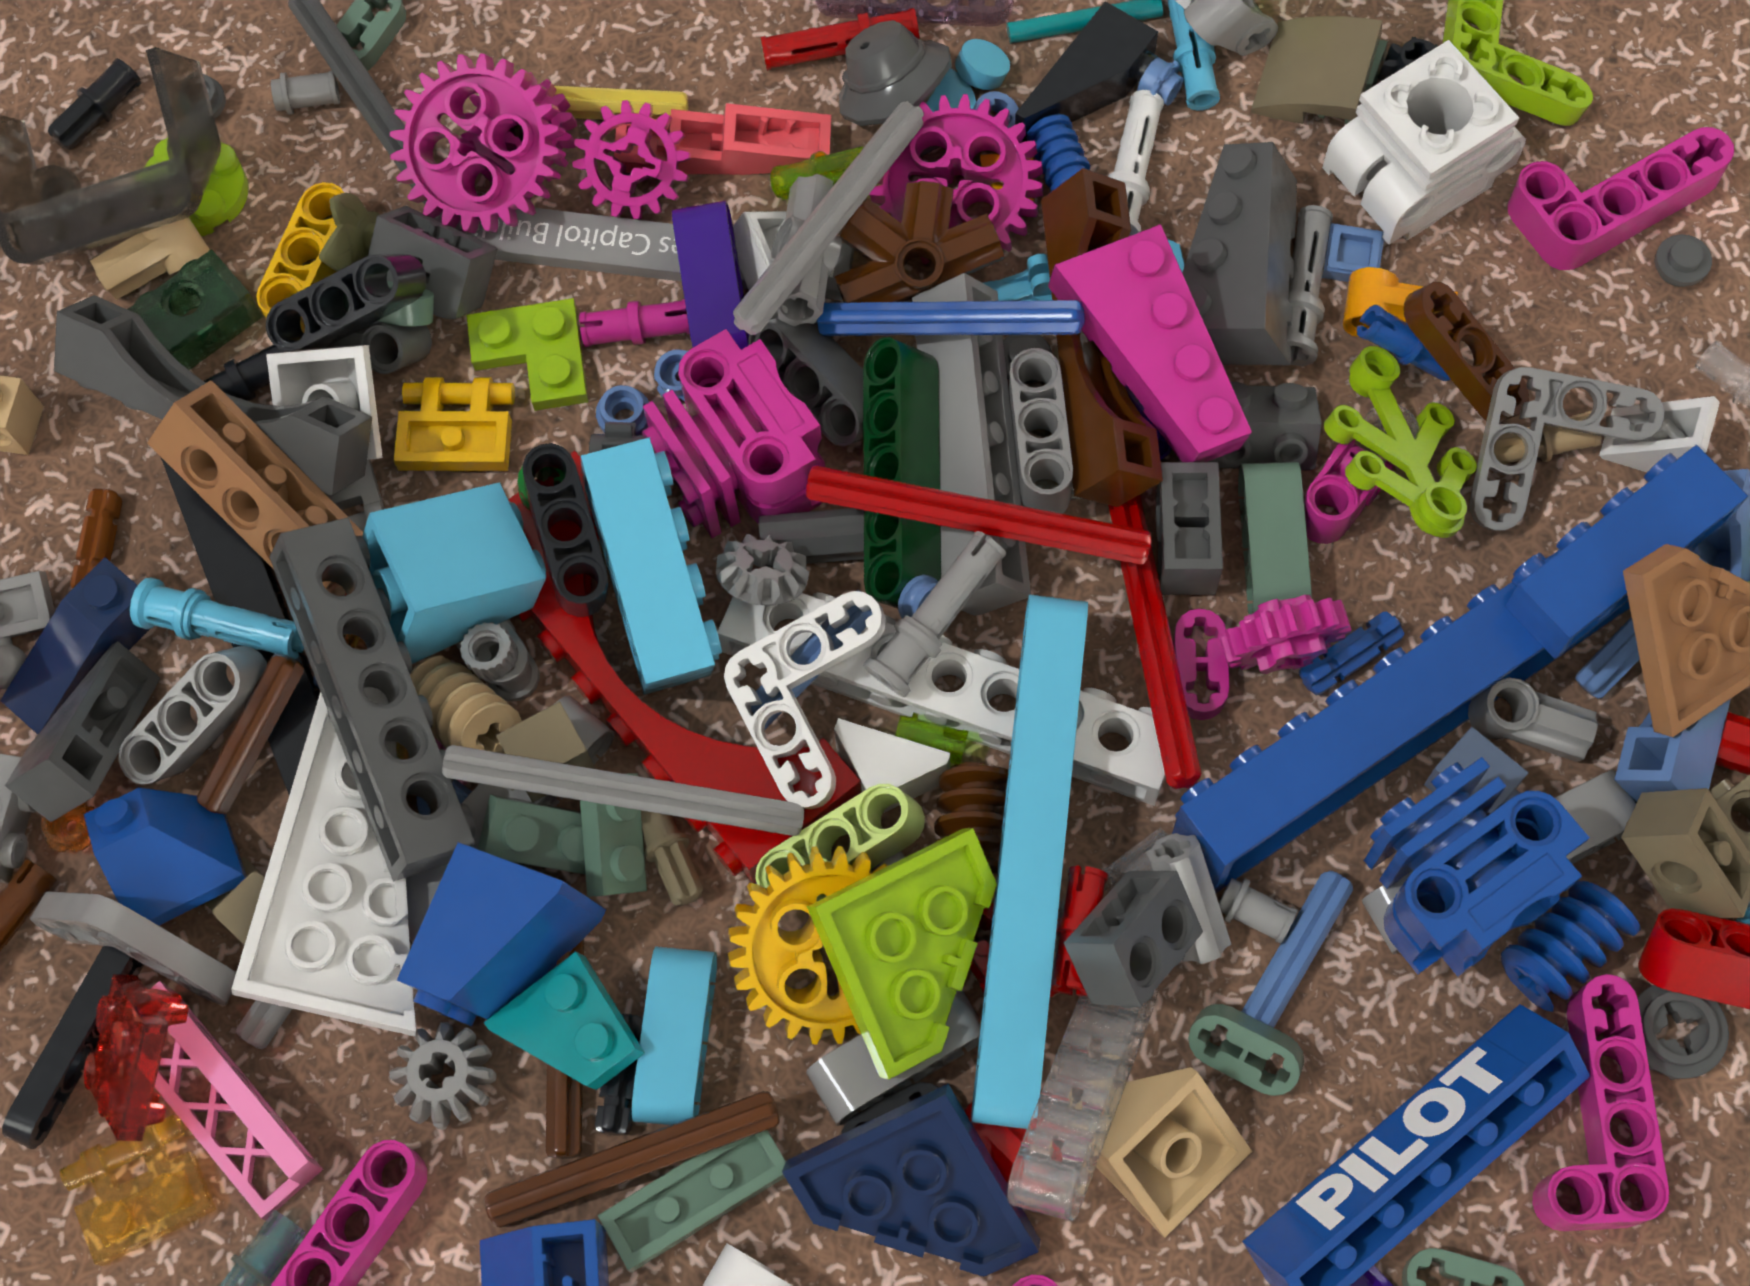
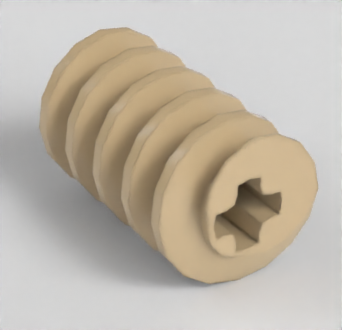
(462, 705)

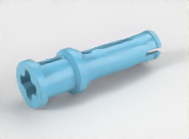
(196, 615)

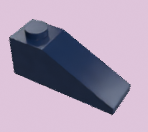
(72, 643)

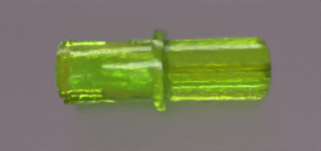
(820, 163)

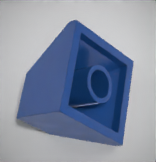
(163, 852)

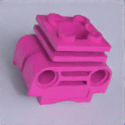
(736, 436)

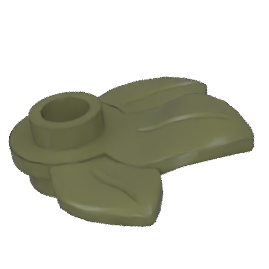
(353, 232)

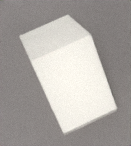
(1684, 426)
(889, 759)

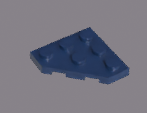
(917, 1186)

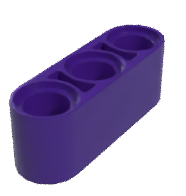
(709, 270)

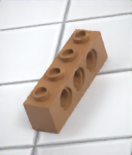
(240, 470)

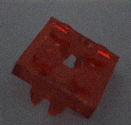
(129, 1054)

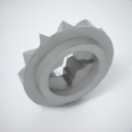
(762, 585)

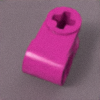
(1335, 490)

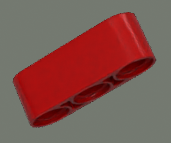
(1699, 957)

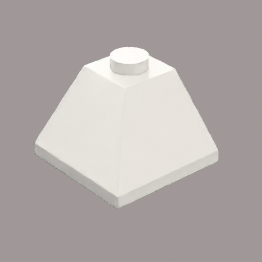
(329, 372)

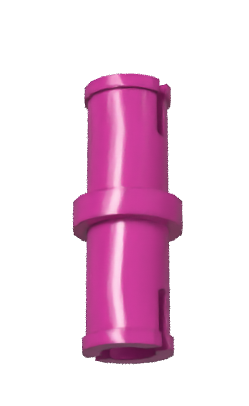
(634, 323)

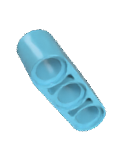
(672, 1035)

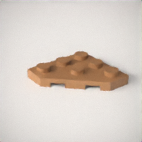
(1688, 635)

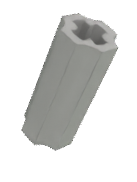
(1186, 857)

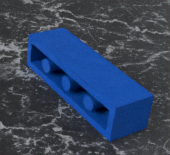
(1586, 581)

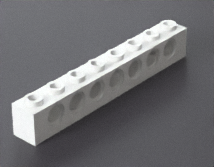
(1131, 772)

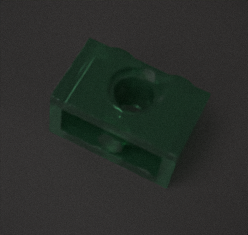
(221, 312)

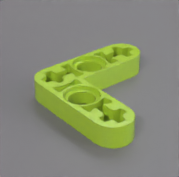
(1547, 89)

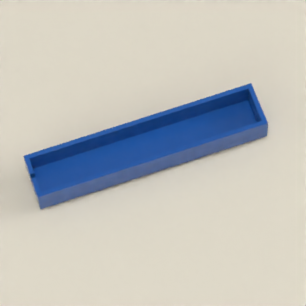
(1360, 735)

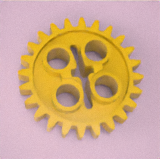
(773, 953)

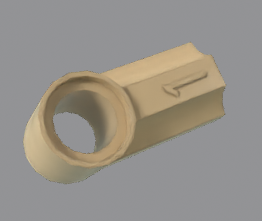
(147, 256)

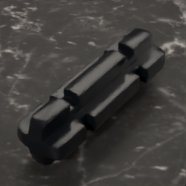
(615, 1116)

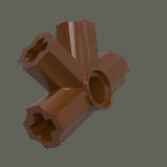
(920, 234)

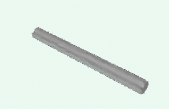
(827, 219)
(622, 790)

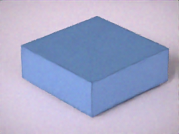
(1350, 250)

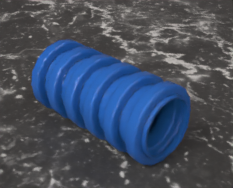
(1057, 149)

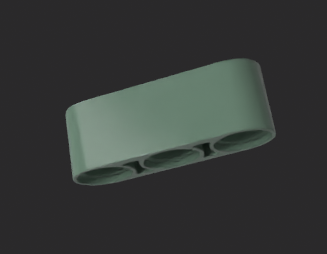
(1274, 532)

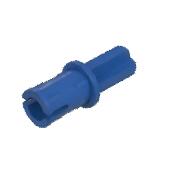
(1397, 338)

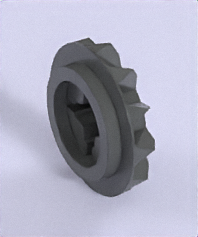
(1704, 1043)

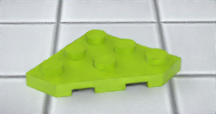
(907, 946)

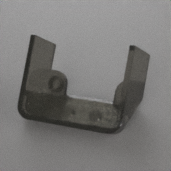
(52, 217)

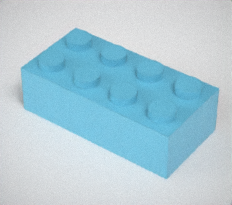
(647, 564)

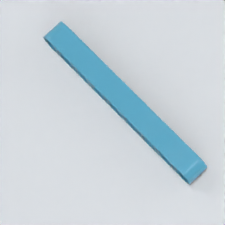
(1030, 864)

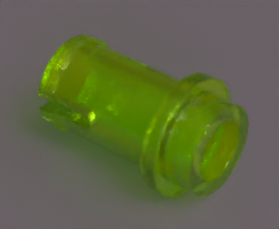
(933, 735)

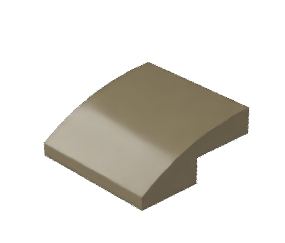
(1317, 67)

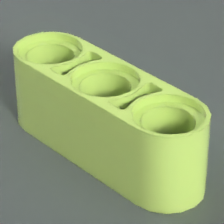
(862, 821)

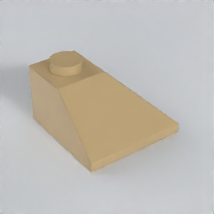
(1170, 1146)

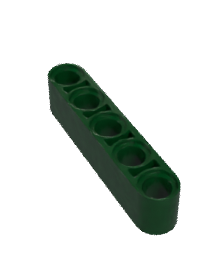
(904, 448)

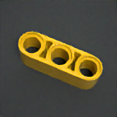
(301, 242)

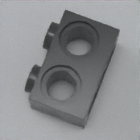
(1189, 528)
(1134, 938)

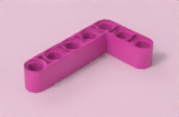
(360, 1191)

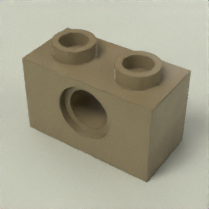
(1690, 852)

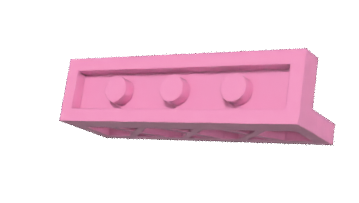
(245, 1101)

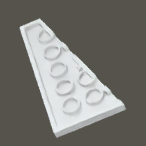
(328, 912)

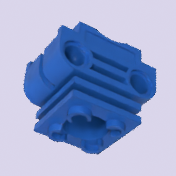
(1471, 868)

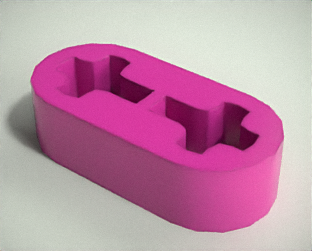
(1213, 663)

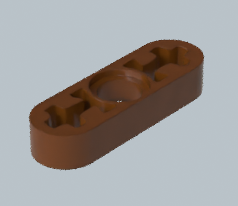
(1453, 315)

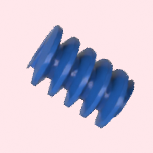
(1564, 940)

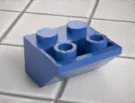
(547, 1256)

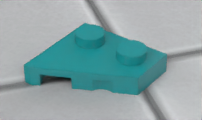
(570, 1024)

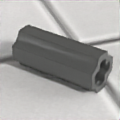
(818, 534)

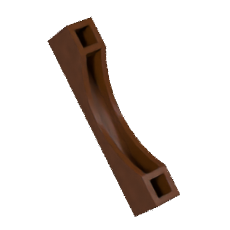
(1109, 439)

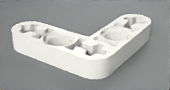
(785, 674)

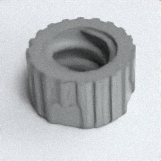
(481, 635)

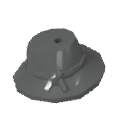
(888, 68)

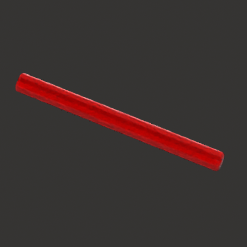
(978, 514)
(1158, 658)

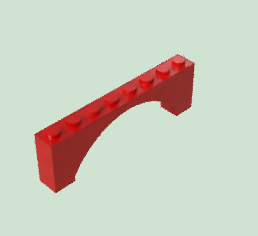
(670, 749)

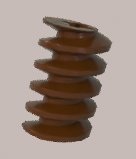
(971, 803)

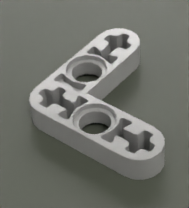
(1549, 411)
(104, 922)

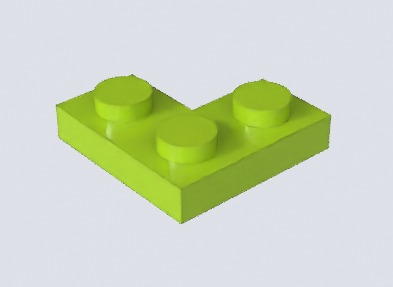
(542, 337)

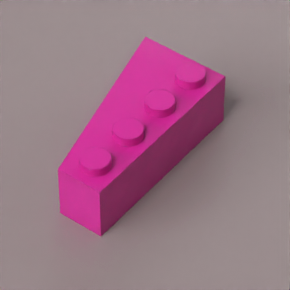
(1156, 342)

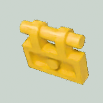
(454, 439)

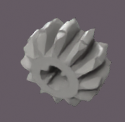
(456, 1090)

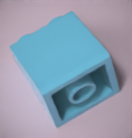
(452, 566)

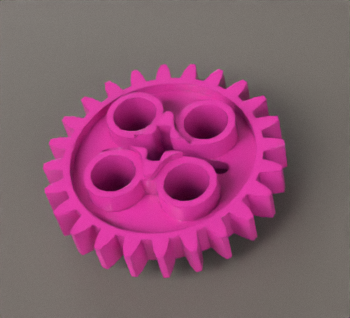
(504, 104)
(963, 135)

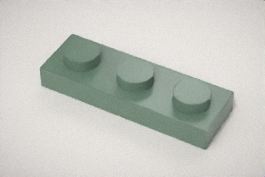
(691, 1198)

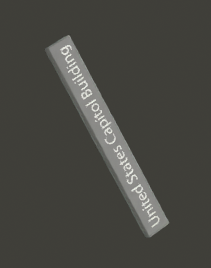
(603, 245)

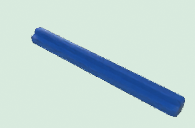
(952, 318)

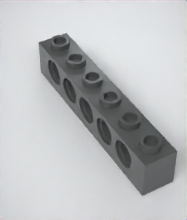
(335, 554)

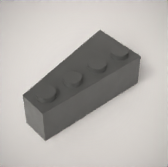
(1243, 257)

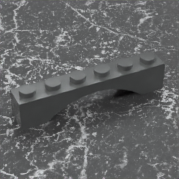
(120, 356)

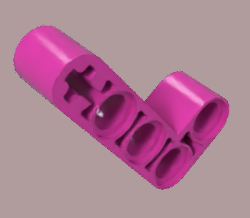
(1627, 192)
(1600, 1101)

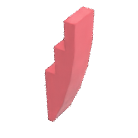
(739, 141)

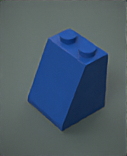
(492, 934)

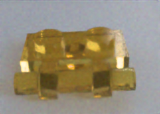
(145, 1206)

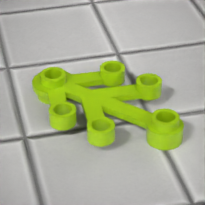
(1433, 505)

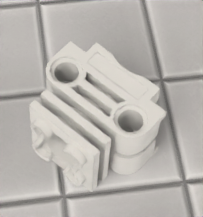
(1425, 143)

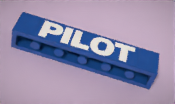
(1420, 1155)

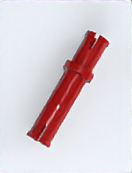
(827, 40)

